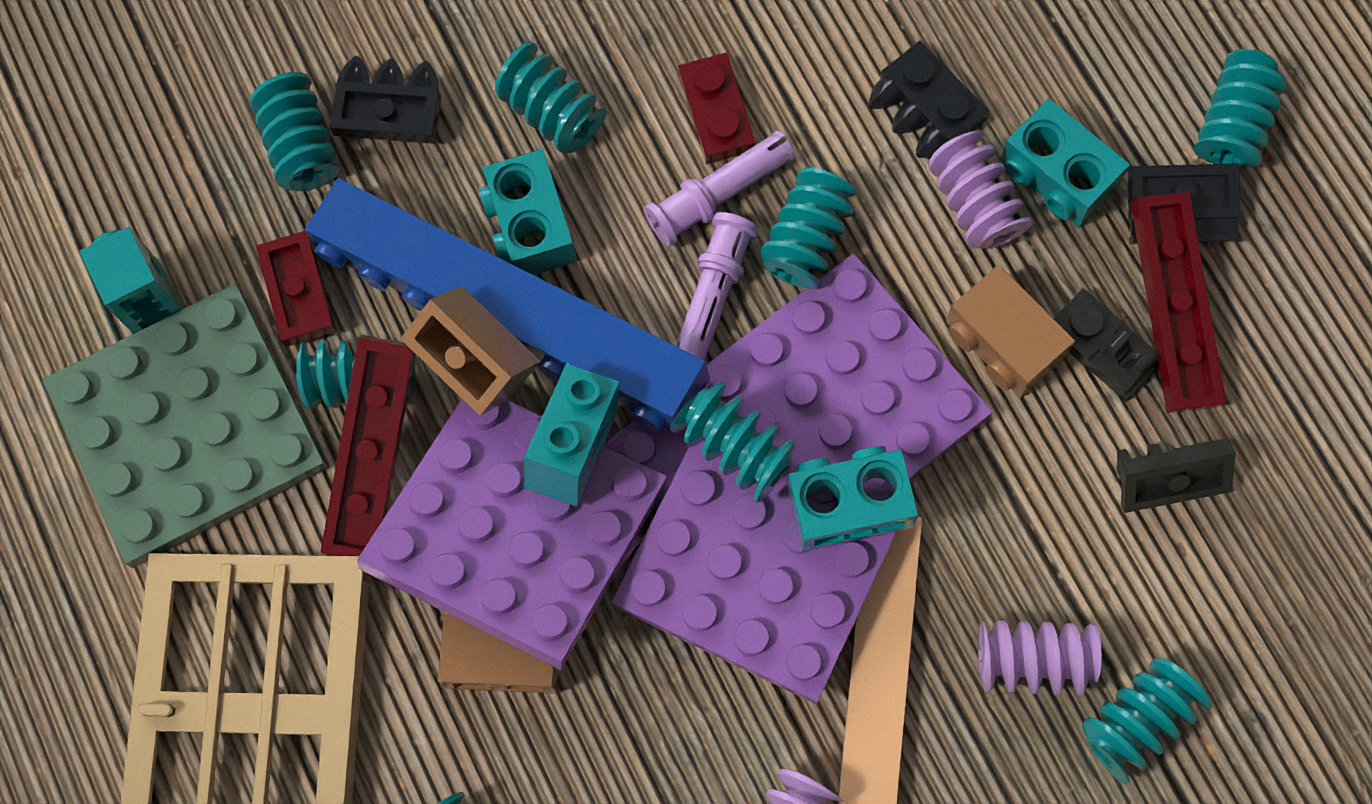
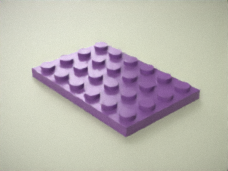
(837, 377)

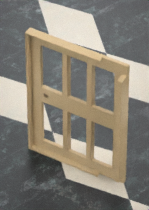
(266, 713)

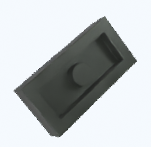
(1107, 345)
(1175, 475)

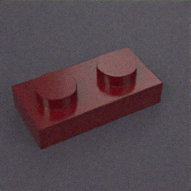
(716, 108)
(295, 289)

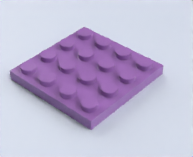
(501, 553)
(737, 577)

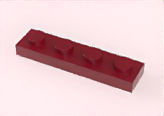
(1178, 302)
(368, 444)

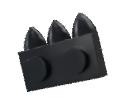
(930, 99)
(386, 106)

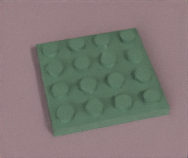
(183, 425)

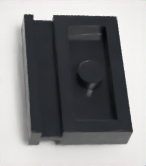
(1212, 191)

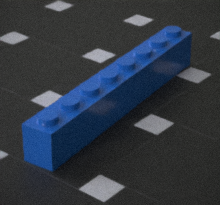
(556, 326)

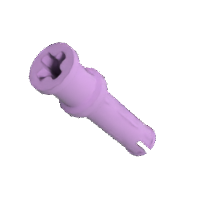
(700, 198)
(719, 270)

